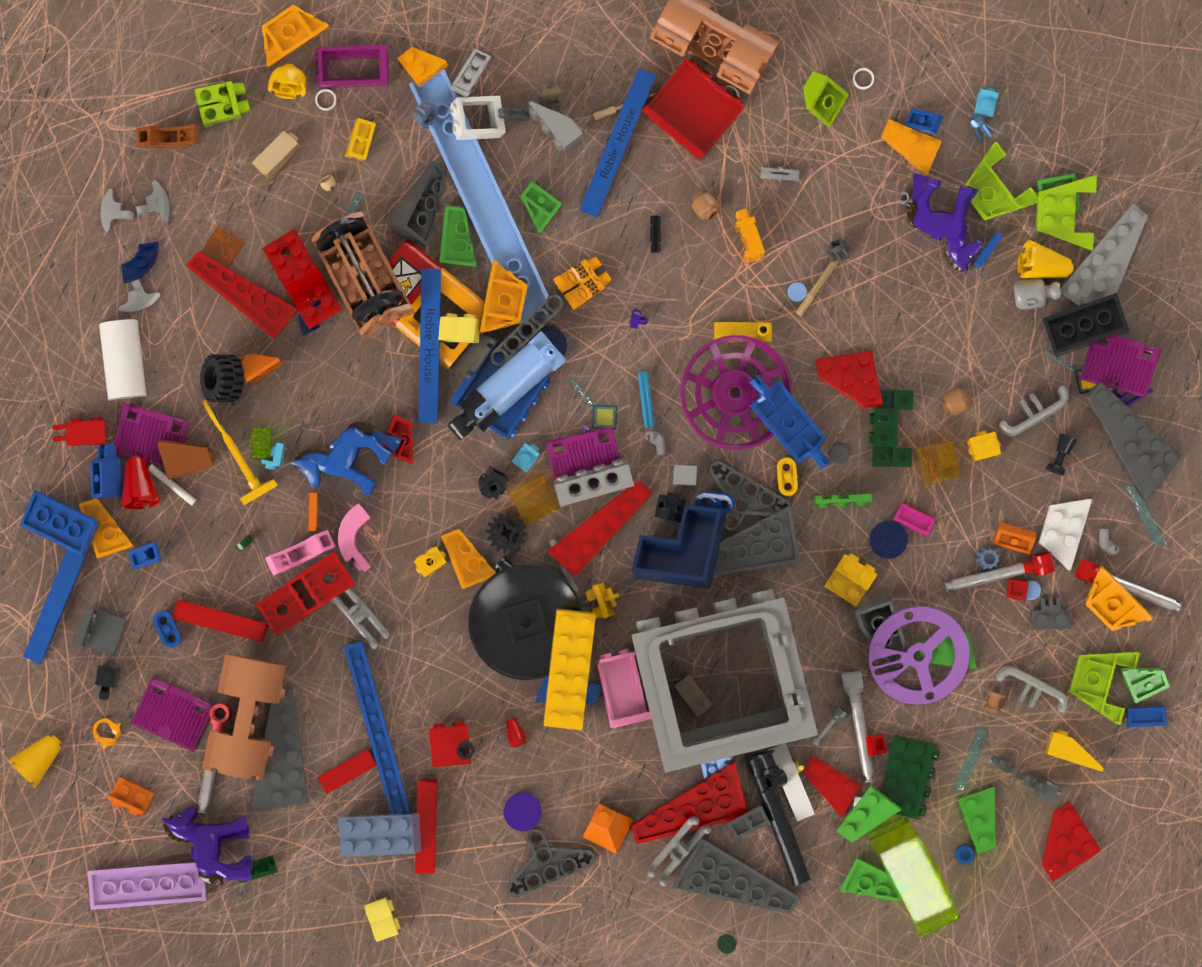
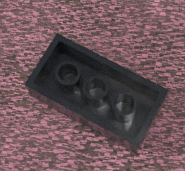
(1086, 325)

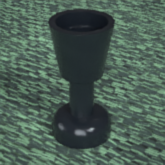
(1064, 447)

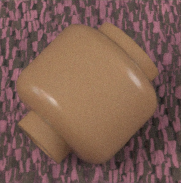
(705, 206)
(956, 401)

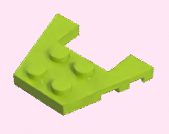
(993, 197)
(1057, 211)
(1093, 680)

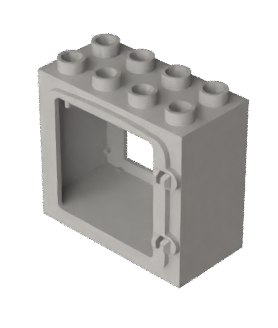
(735, 736)

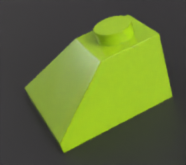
(824, 97)

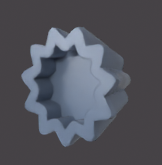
(426, 113)
(987, 558)

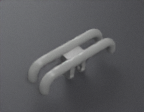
(1034, 419)
(359, 613)
(1032, 681)
(677, 849)

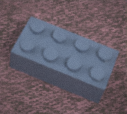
(379, 834)

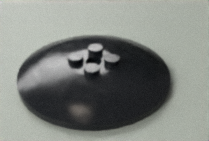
(497, 613)

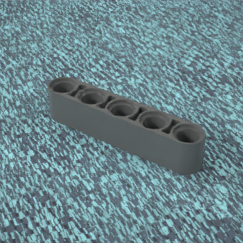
(536, 326)

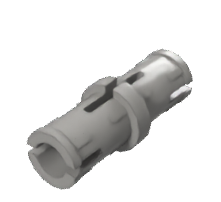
(790, 175)

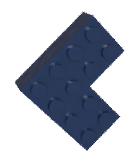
(690, 557)

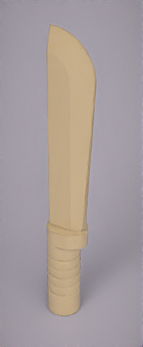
(611, 110)
(810, 296)

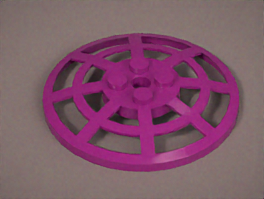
(721, 388)

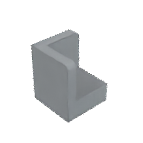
(685, 475)

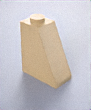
(276, 154)

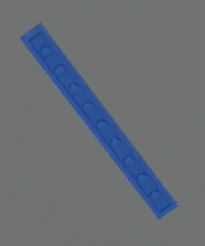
(377, 728)

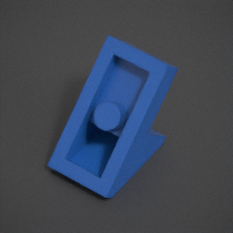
(924, 121)
(145, 556)

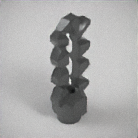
(1044, 790)

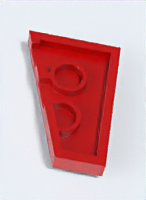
(832, 784)

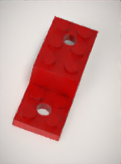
(302, 279)
(305, 594)

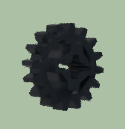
(516, 529)

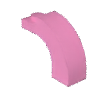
(347, 536)
(300, 553)

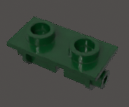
(263, 867)

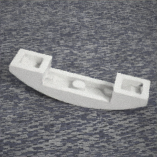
(794, 788)

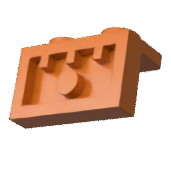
(131, 796)

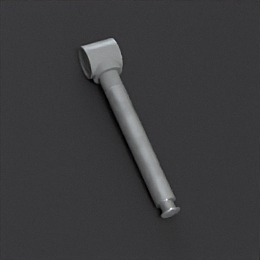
(853, 685)

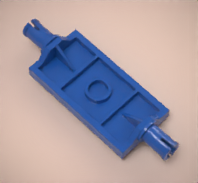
(788, 422)

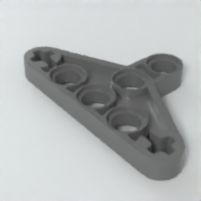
(753, 502)
(556, 859)

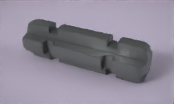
(513, 114)

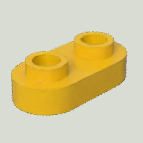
(787, 476)

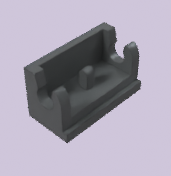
(748, 822)

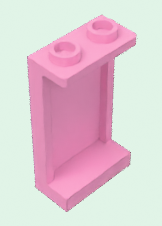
(622, 689)

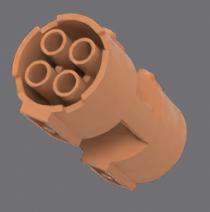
(735, 51)
(237, 752)

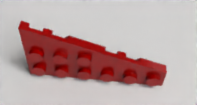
(711, 801)

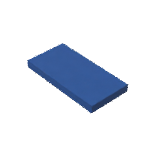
(59, 523)

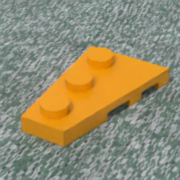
(912, 144)
(109, 535)
(466, 560)

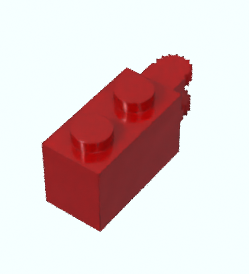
(83, 432)

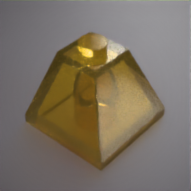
(534, 500)

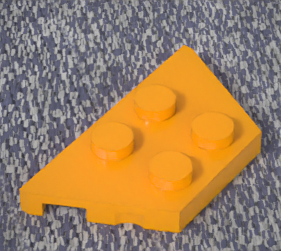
(289, 32)
(503, 300)
(1114, 603)

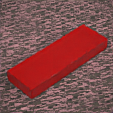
(347, 771)

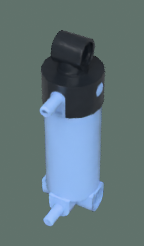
(507, 385)

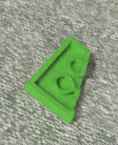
(455, 239)
(842, 501)
(945, 653)
(867, 814)
(980, 818)
(870, 881)

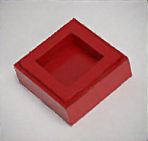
(1017, 589)
(876, 744)

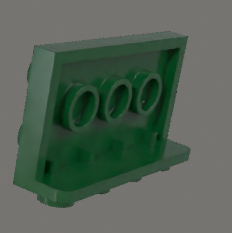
(909, 775)

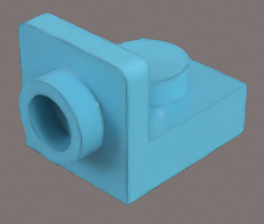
(986, 102)
(277, 454)
(526, 457)

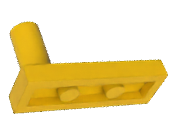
(758, 330)

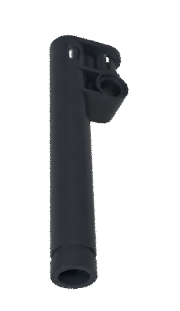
(767, 779)

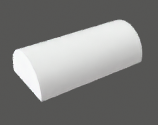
(122, 359)

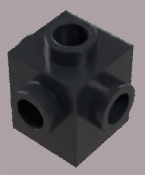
(492, 483)
(670, 507)

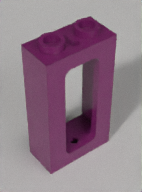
(351, 52)

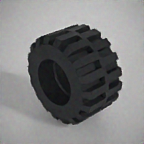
(222, 378)

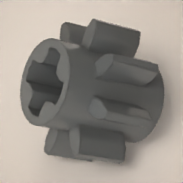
(839, 250)

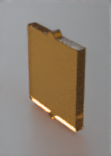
(222, 247)

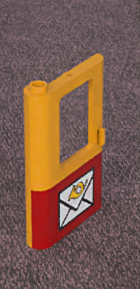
(407, 267)

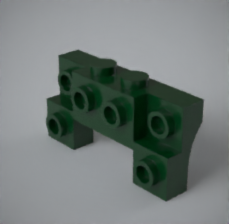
(884, 430)

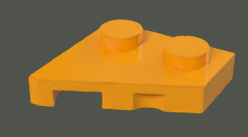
(421, 65)

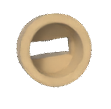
(327, 182)

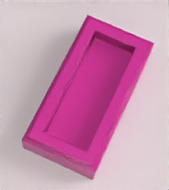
(914, 519)

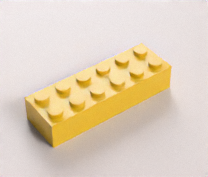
(569, 669)

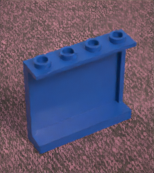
(507, 423)

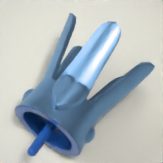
(980, 123)

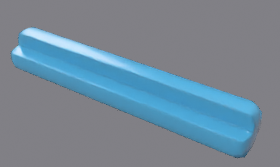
(646, 399)

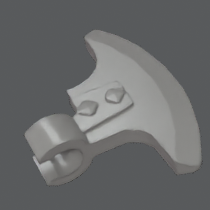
(156, 202)
(112, 210)
(139, 298)

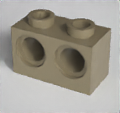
(693, 695)

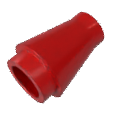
(515, 733)

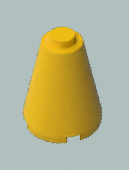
(1043, 262)
(36, 759)

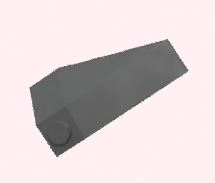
(417, 210)
(870, 617)

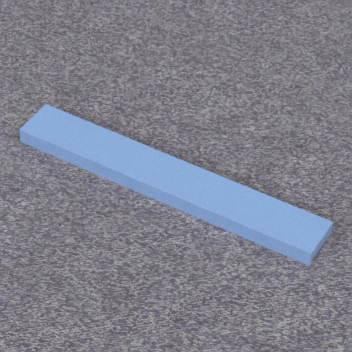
(481, 193)

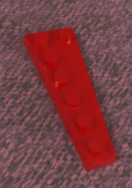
(254, 302)
(587, 539)

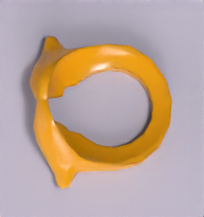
(107, 741)

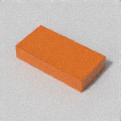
(313, 512)

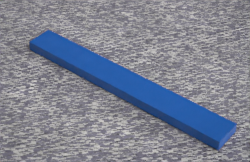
(55, 605)

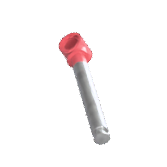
(209, 776)

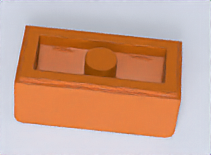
(1014, 538)

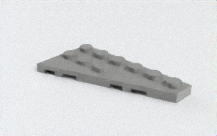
(1107, 263)

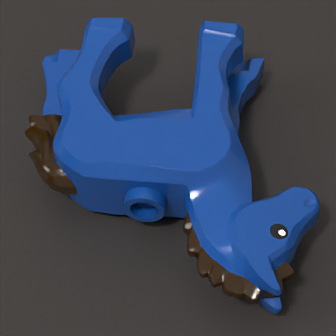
(344, 455)

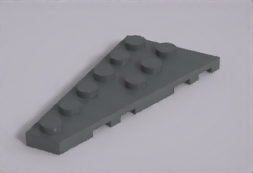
(1136, 443)
(760, 545)
(284, 773)
(725, 877)

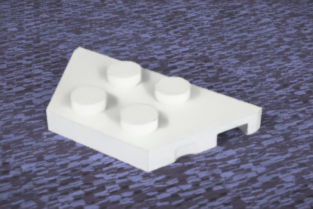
(1064, 529)

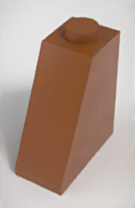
(184, 457)

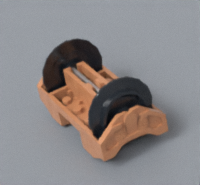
(349, 250)

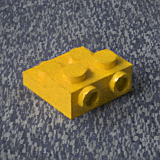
(851, 579)

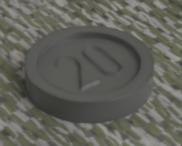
(839, 454)

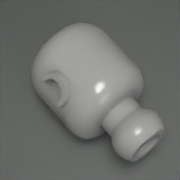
(1033, 292)

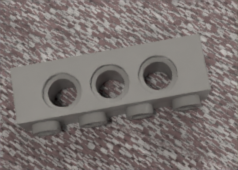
(586, 491)

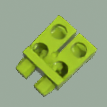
(220, 103)

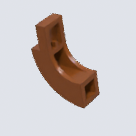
(168, 137)

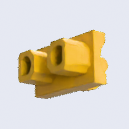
(605, 599)

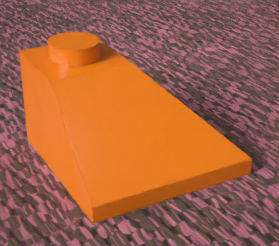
(258, 366)
(607, 828)

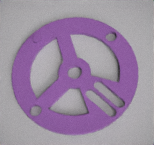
(947, 627)

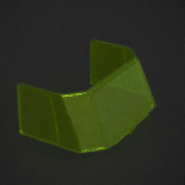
(914, 875)

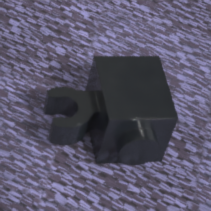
(107, 678)

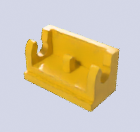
(360, 139)

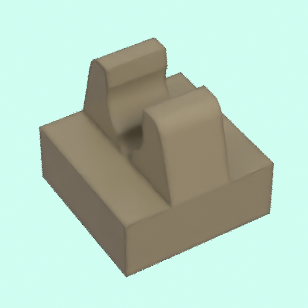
(552, 96)

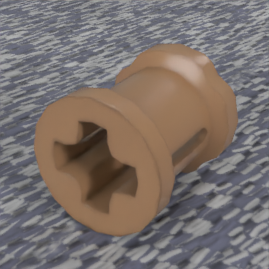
(994, 702)

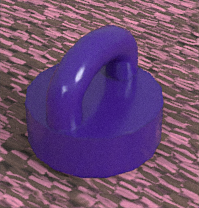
(636, 319)

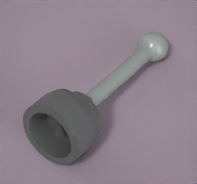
(838, 715)

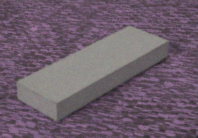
(470, 73)

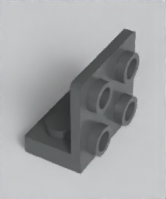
(100, 630)

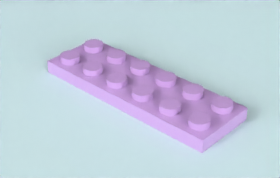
(145, 886)

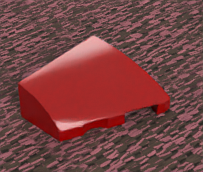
(401, 429)

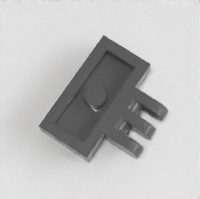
(1050, 616)

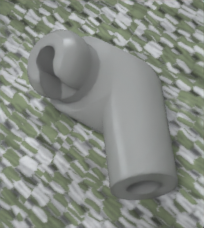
(658, 440)
(1105, 544)

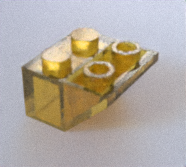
(937, 463)

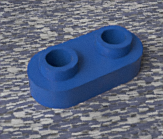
(716, 501)
(167, 629)

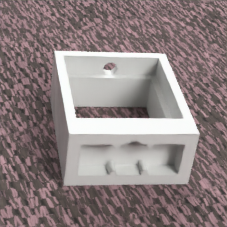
(459, 126)

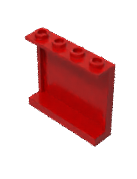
(693, 109)

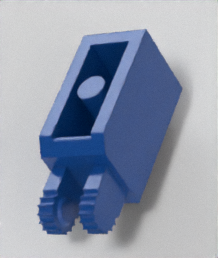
(106, 473)

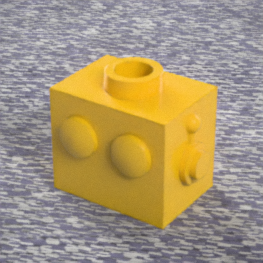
(983, 445)
(435, 555)

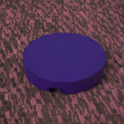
(522, 811)

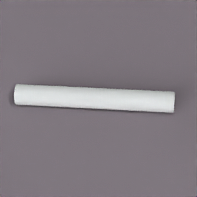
(171, 484)

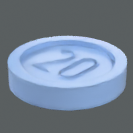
(797, 292)
(1033, 590)

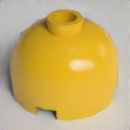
(287, 82)

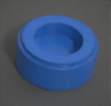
(964, 854)

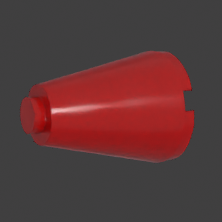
(138, 485)

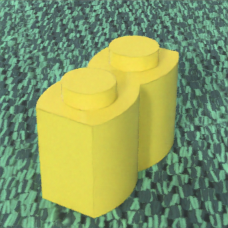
(459, 329)
(381, 918)

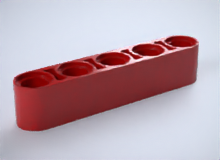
(220, 620)
(427, 811)

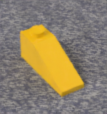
(1067, 748)

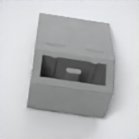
(560, 127)

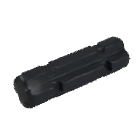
(655, 234)

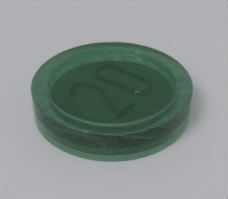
(726, 943)

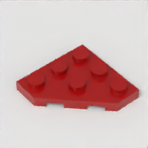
(852, 376)
(1067, 843)

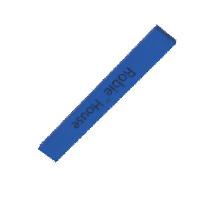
(617, 142)
(429, 345)

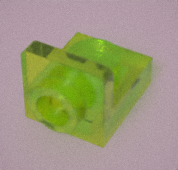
(261, 442)

